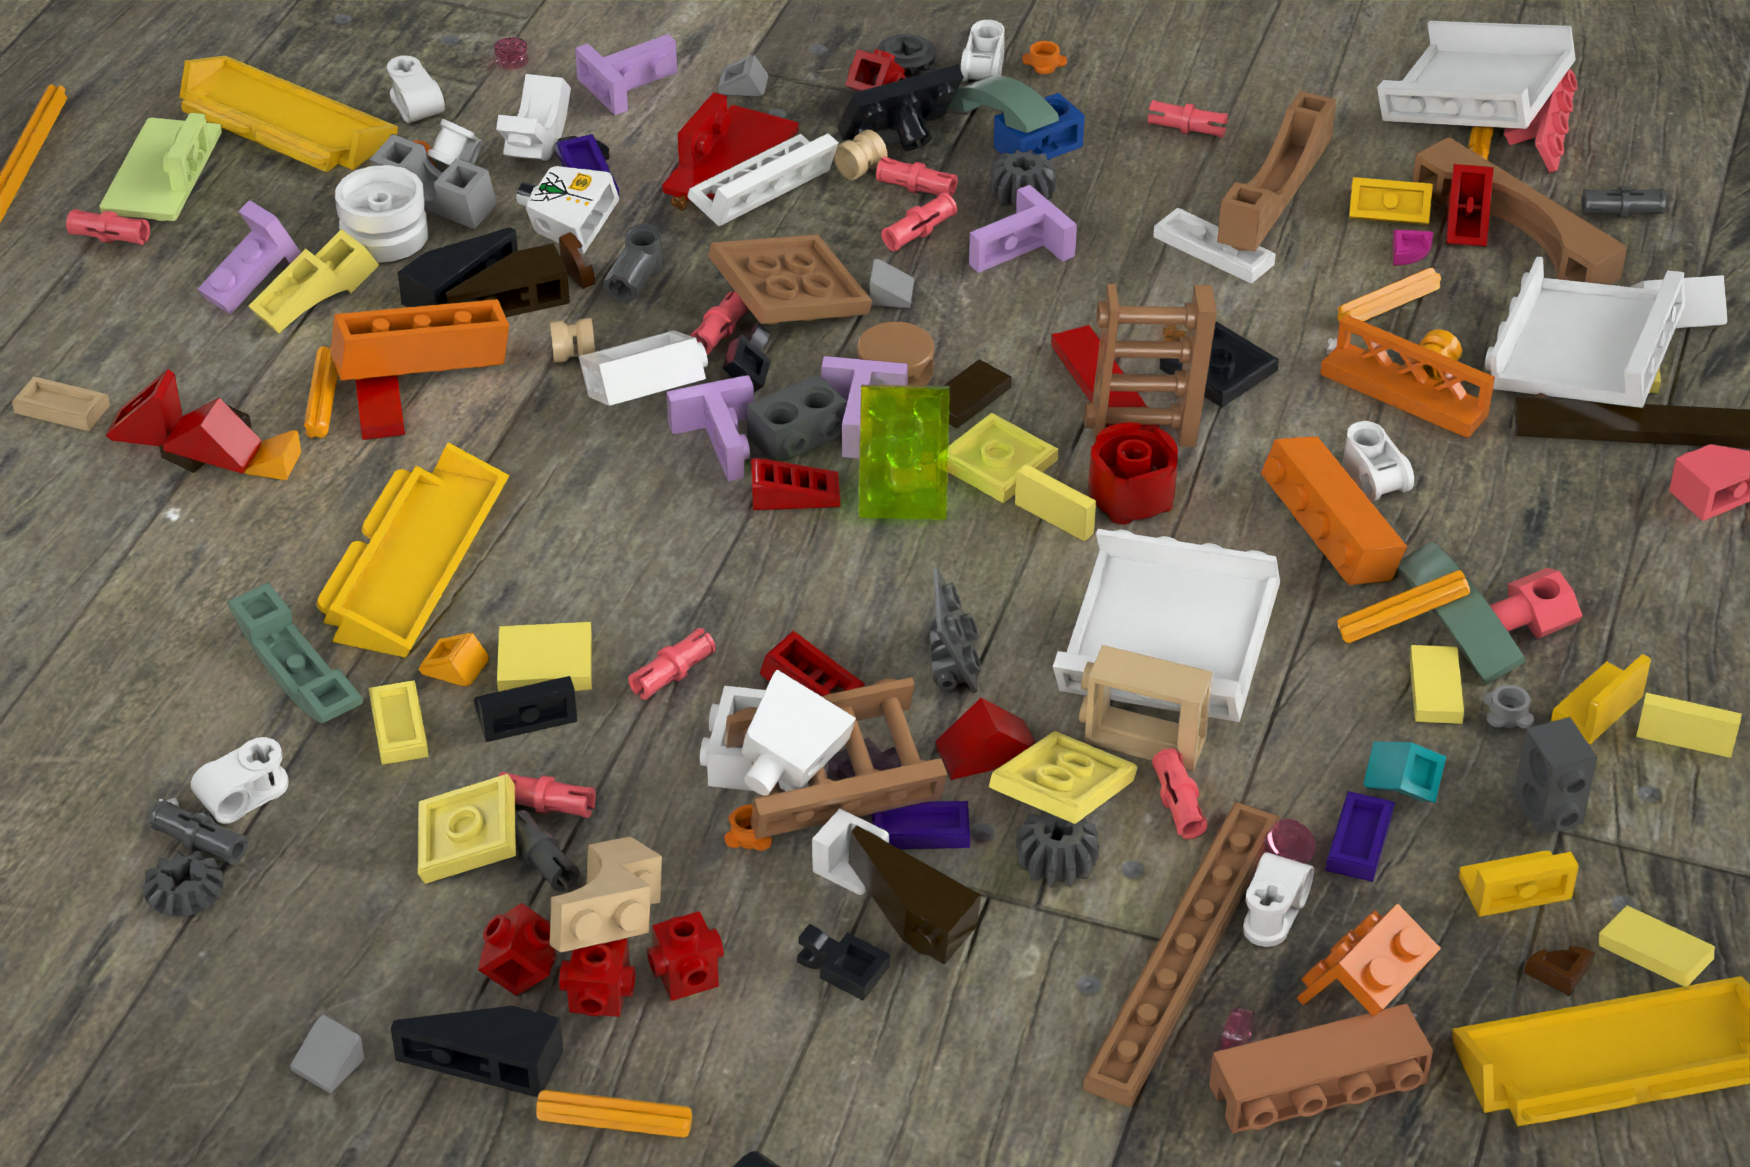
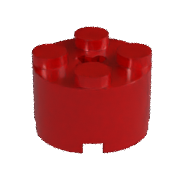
(1133, 472)

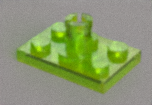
(903, 452)

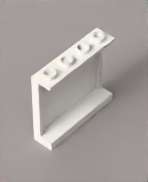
(1481, 75)
(1585, 338)
(1178, 606)

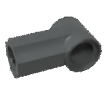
(636, 263)

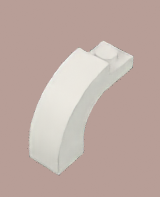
(539, 119)

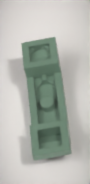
(1020, 104)
(1468, 620)
(290, 657)

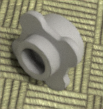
(1509, 707)

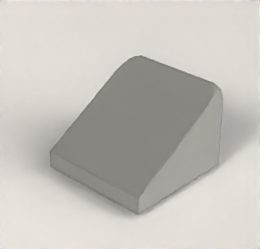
(743, 78)
(890, 286)
(328, 1054)

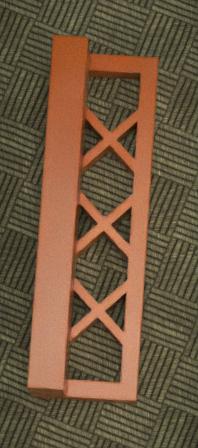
(1409, 385)

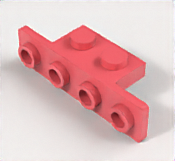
(1550, 123)

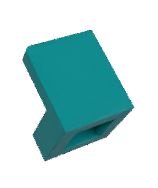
(1405, 769)

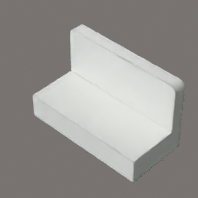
(1703, 301)

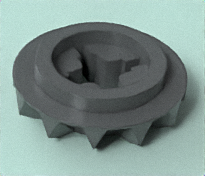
(918, 51)
(191, 895)

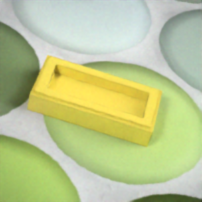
(1055, 502)
(1436, 684)
(398, 722)
(1689, 725)
(1656, 946)

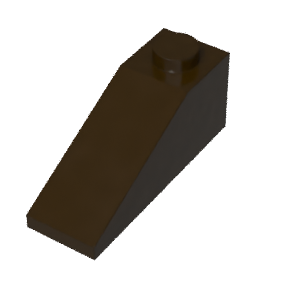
(520, 282)
(919, 901)

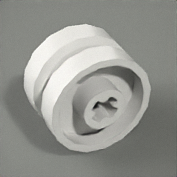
(383, 211)

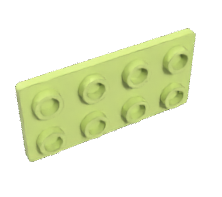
(162, 168)

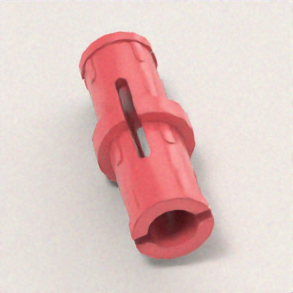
(1187, 118)
(916, 177)
(919, 221)
(108, 226)
(720, 321)
(672, 663)
(1179, 793)
(548, 795)

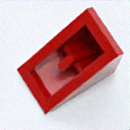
(1469, 205)
(149, 414)
(214, 437)
(982, 740)

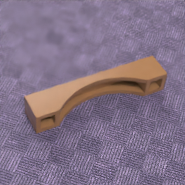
(1254, 207)
(1573, 244)

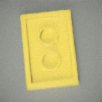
(1063, 777)

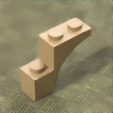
(615, 901)

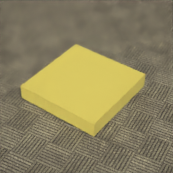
(994, 452)
(544, 653)
(466, 828)

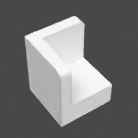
(832, 849)

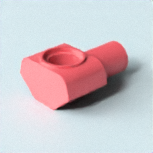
(1539, 601)

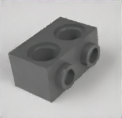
(796, 419)
(1554, 776)

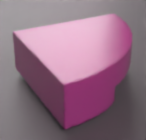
(1410, 246)

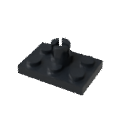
(902, 106)

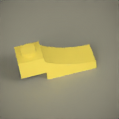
(312, 278)

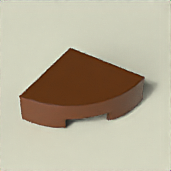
(573, 261)
(1560, 968)

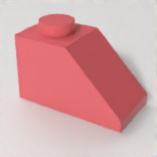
(1712, 480)

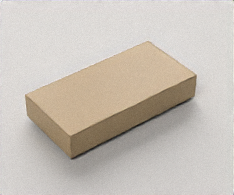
(61, 403)

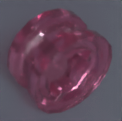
(511, 53)

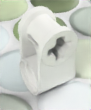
(984, 51)
(414, 89)
(454, 143)
(1375, 461)
(240, 784)
(1275, 898)

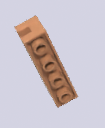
(1320, 1068)

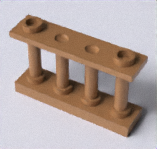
(1187, 383)
(866, 792)

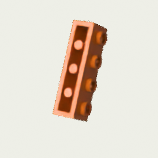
(424, 339)
(1333, 510)

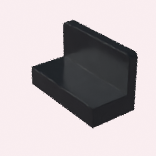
(526, 709)

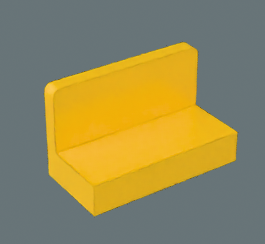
(1390, 201)
(1604, 697)
(1519, 881)

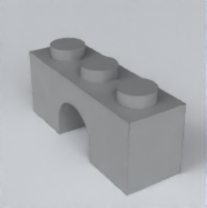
(458, 193)

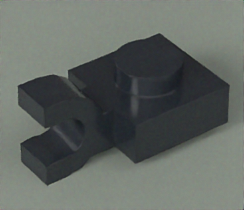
(746, 357)
(844, 964)

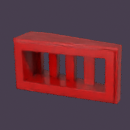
(784, 486)
(807, 657)

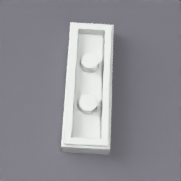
(1200, 240)

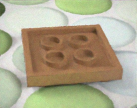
(789, 279)

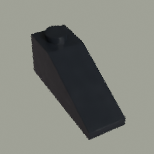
(442, 269)
(489, 1046)

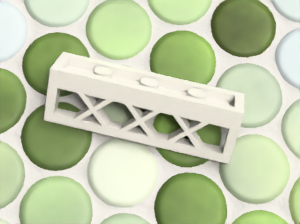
(764, 177)

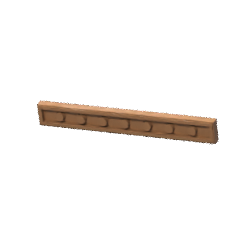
(1179, 957)

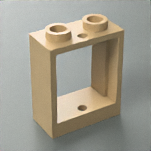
(1150, 677)

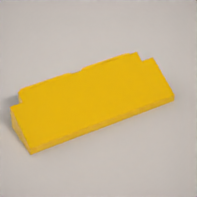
(281, 114)
(417, 541)
(1610, 1052)

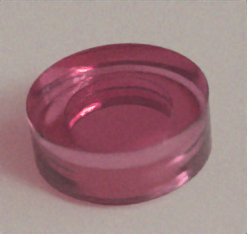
(1290, 840)
(1237, 1028)

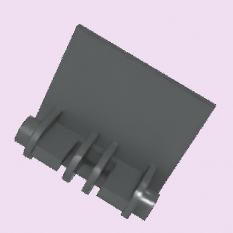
(952, 639)

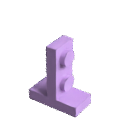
(617, 73)
(1033, 226)
(250, 260)
(846, 378)
(718, 409)

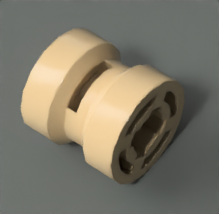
(859, 155)
(562, 339)

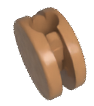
(900, 344)

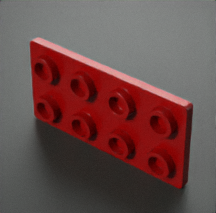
(722, 139)

